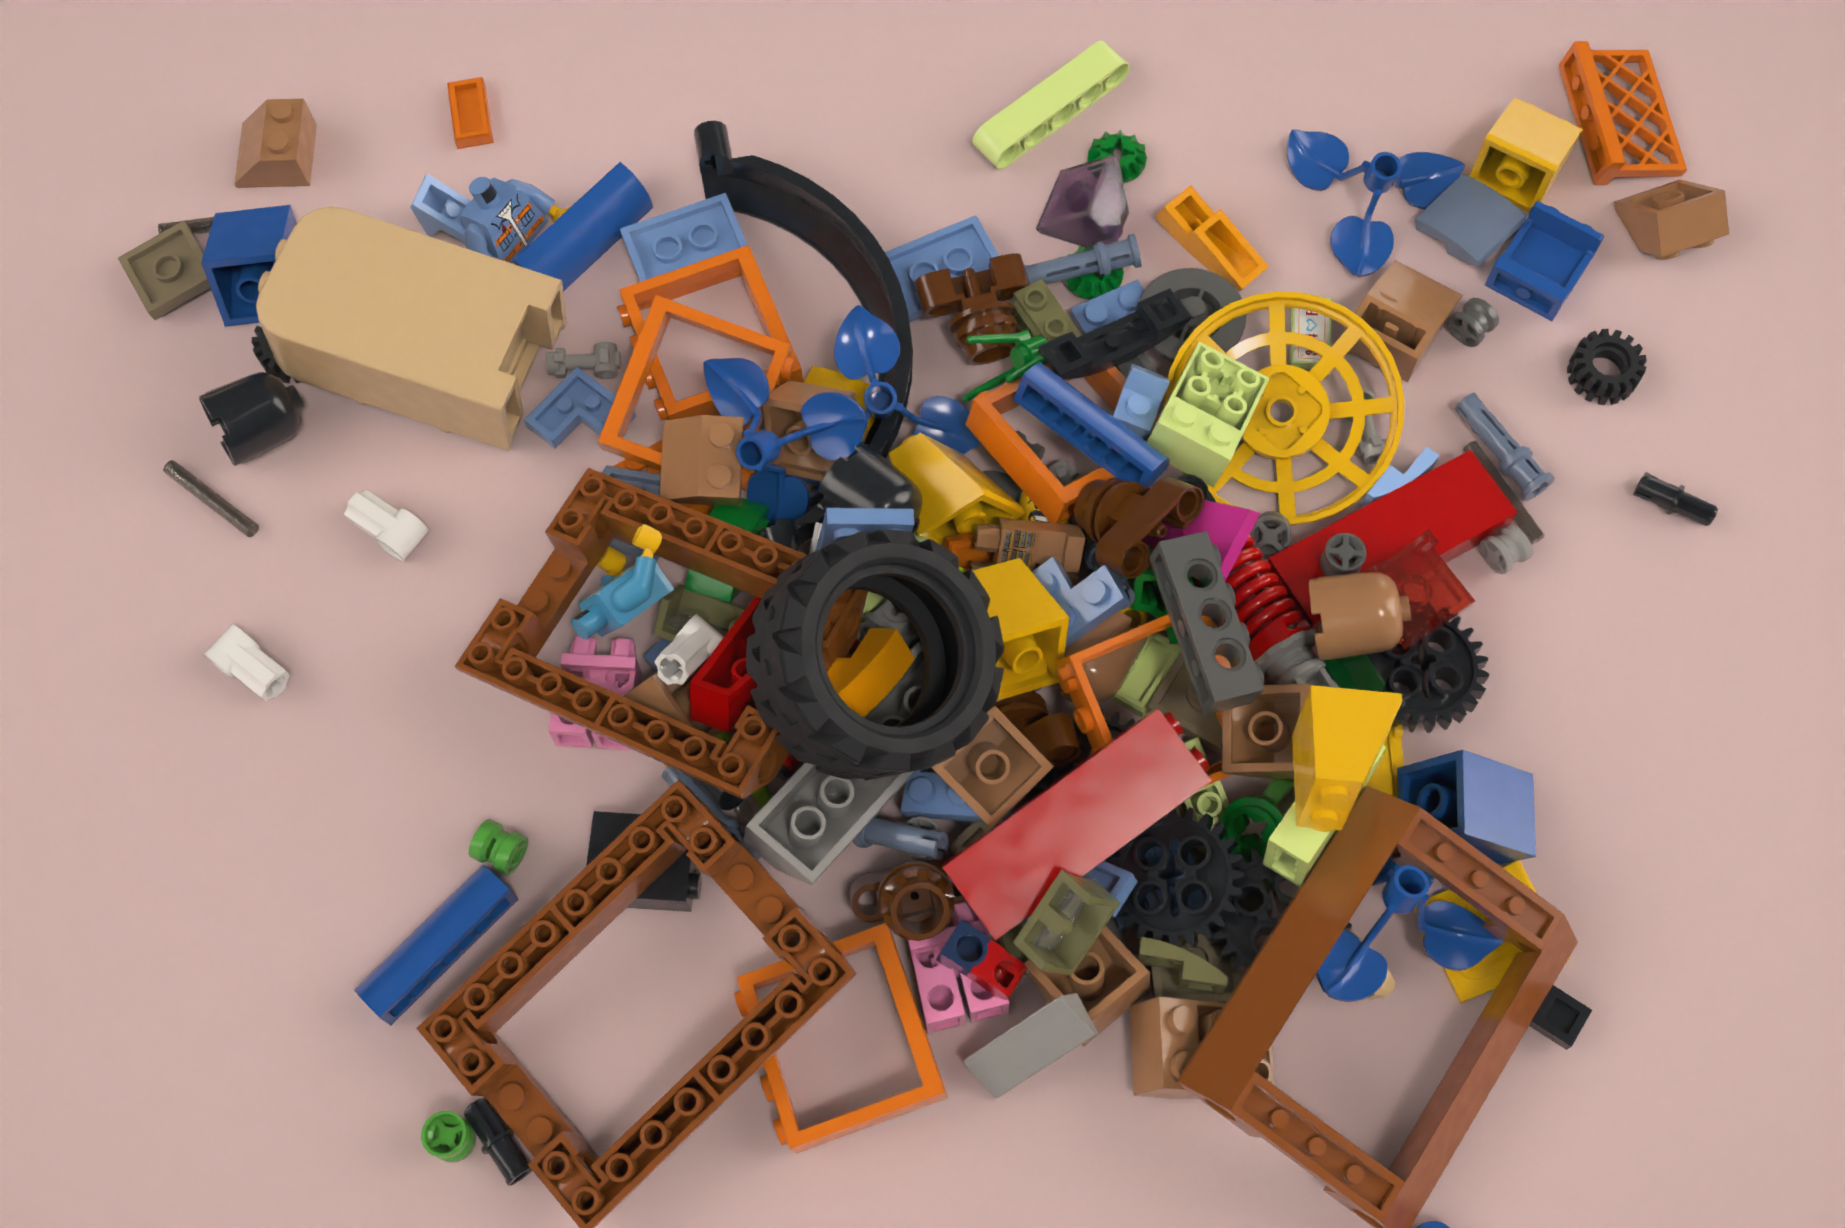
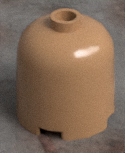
(1357, 614)
(1108, 671)

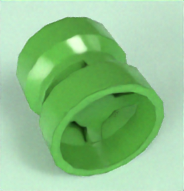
(498, 847)
(442, 1130)

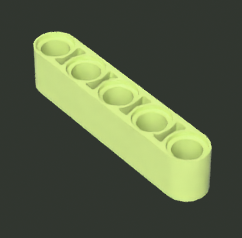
(1050, 104)

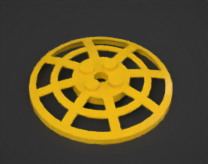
(1307, 400)

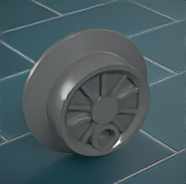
(1201, 295)

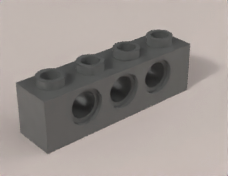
(1214, 685)

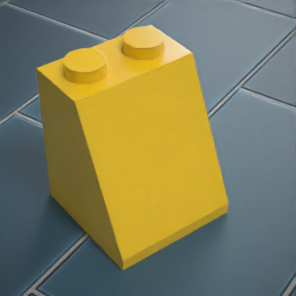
(1524, 153)
(952, 489)
(1030, 625)
(1336, 749)

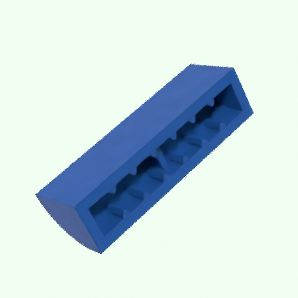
(588, 227)
(1089, 427)
(436, 945)

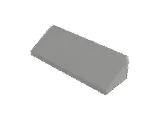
(1032, 1045)

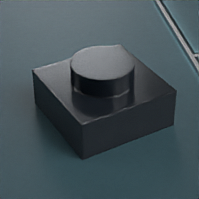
(1560, 1017)

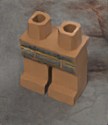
(1032, 543)

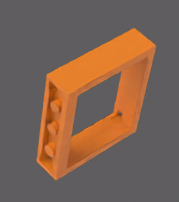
(689, 280)
(643, 358)
(1017, 458)
(1087, 711)
(774, 1083)

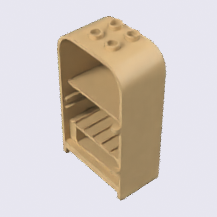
(408, 322)

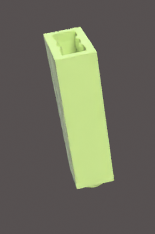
(1295, 849)

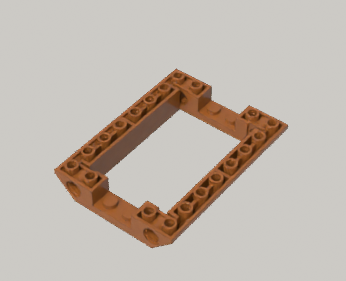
(582, 530)
(467, 1022)
(1246, 1027)

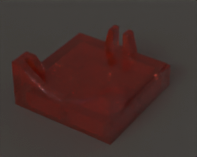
(1430, 585)

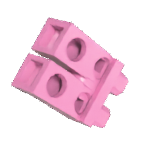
(614, 672)
(938, 984)

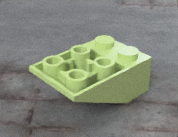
(1207, 413)

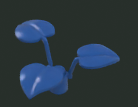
(1360, 243)
(870, 347)
(831, 419)
(1451, 938)

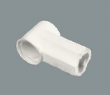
(393, 529)
(687, 651)
(241, 658)

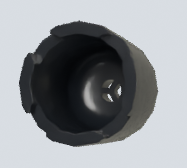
(254, 415)
(869, 482)

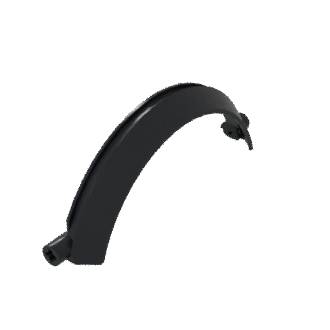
(835, 232)

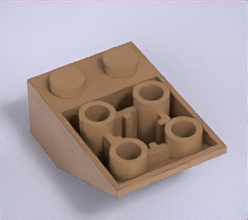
(1406, 314)
(1165, 1038)

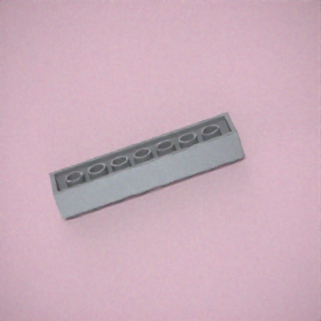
(822, 814)

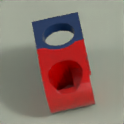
(982, 961)

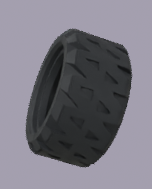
(956, 639)

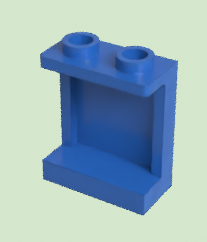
(1544, 260)

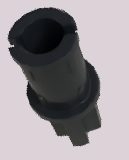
(1675, 499)
(497, 1141)

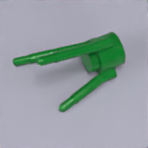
(1022, 356)

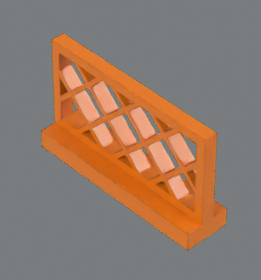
(1595, 114)

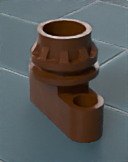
(980, 301)
(1124, 512)
(1049, 733)
(911, 898)

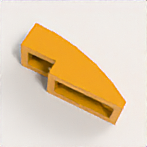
(1211, 238)
(871, 670)

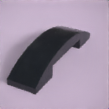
(1118, 341)

